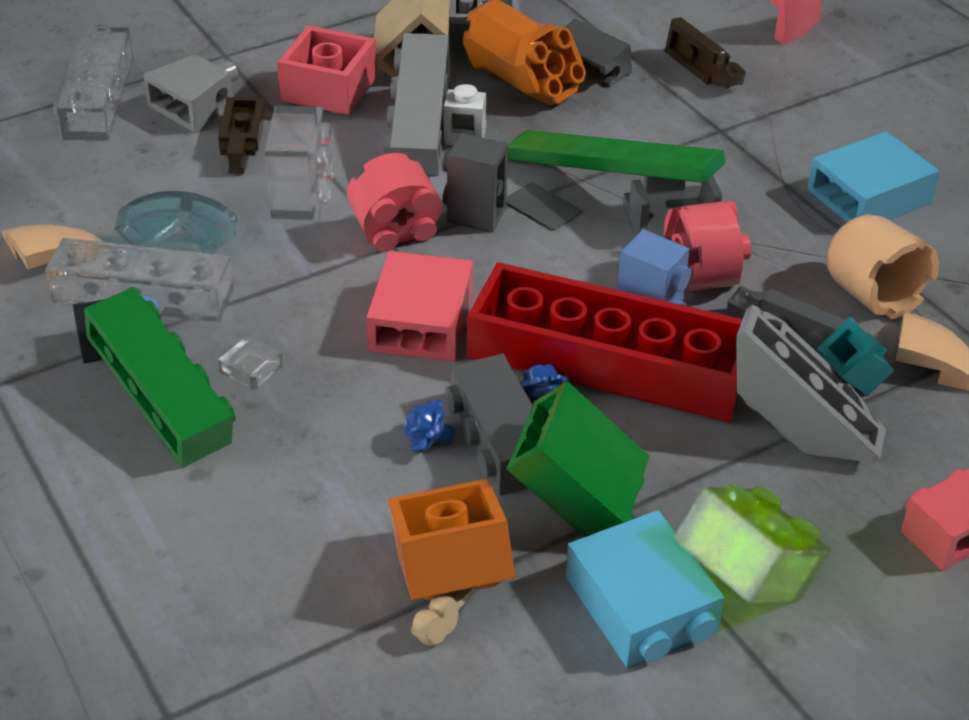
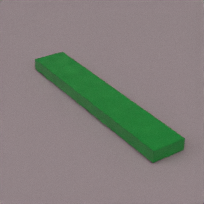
(617, 155)

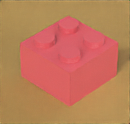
(327, 69)

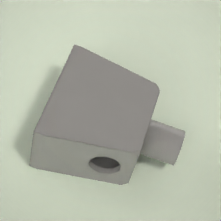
(190, 90)

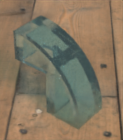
(158, 215)

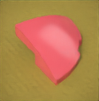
(796, 18)

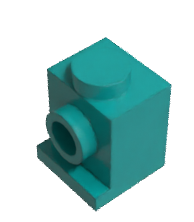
(856, 356)

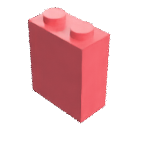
(420, 306)

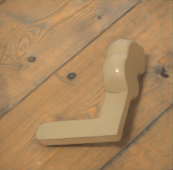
(441, 618)

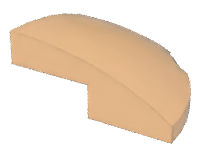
(38, 242)
(934, 347)

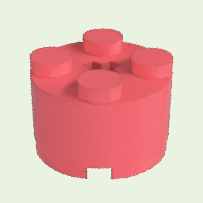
(394, 201)
(713, 241)

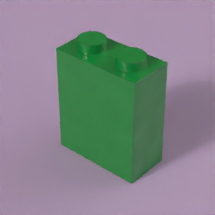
(578, 461)

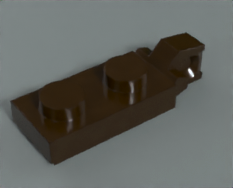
(702, 55)
(241, 130)

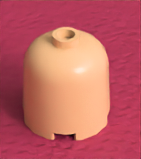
(881, 264)

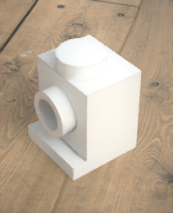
(464, 110)

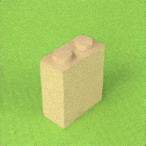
(407, 17)

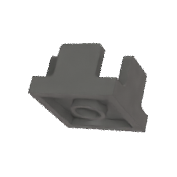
(649, 204)

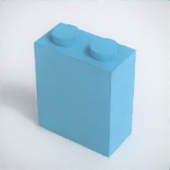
(873, 178)
(643, 589)

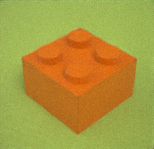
(451, 539)

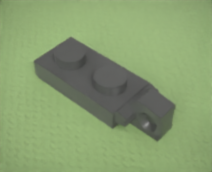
(805, 319)

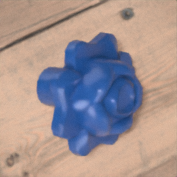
(541, 380)
(427, 426)

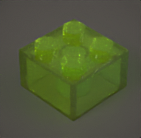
(753, 543)

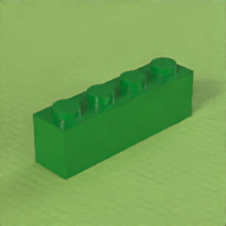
(160, 376)

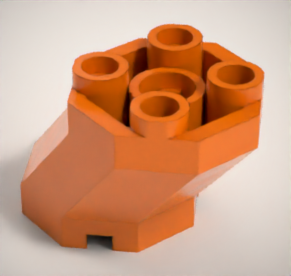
(524, 52)

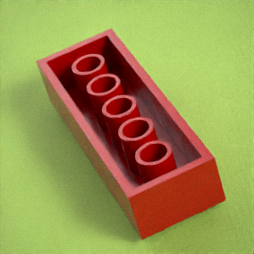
(609, 340)

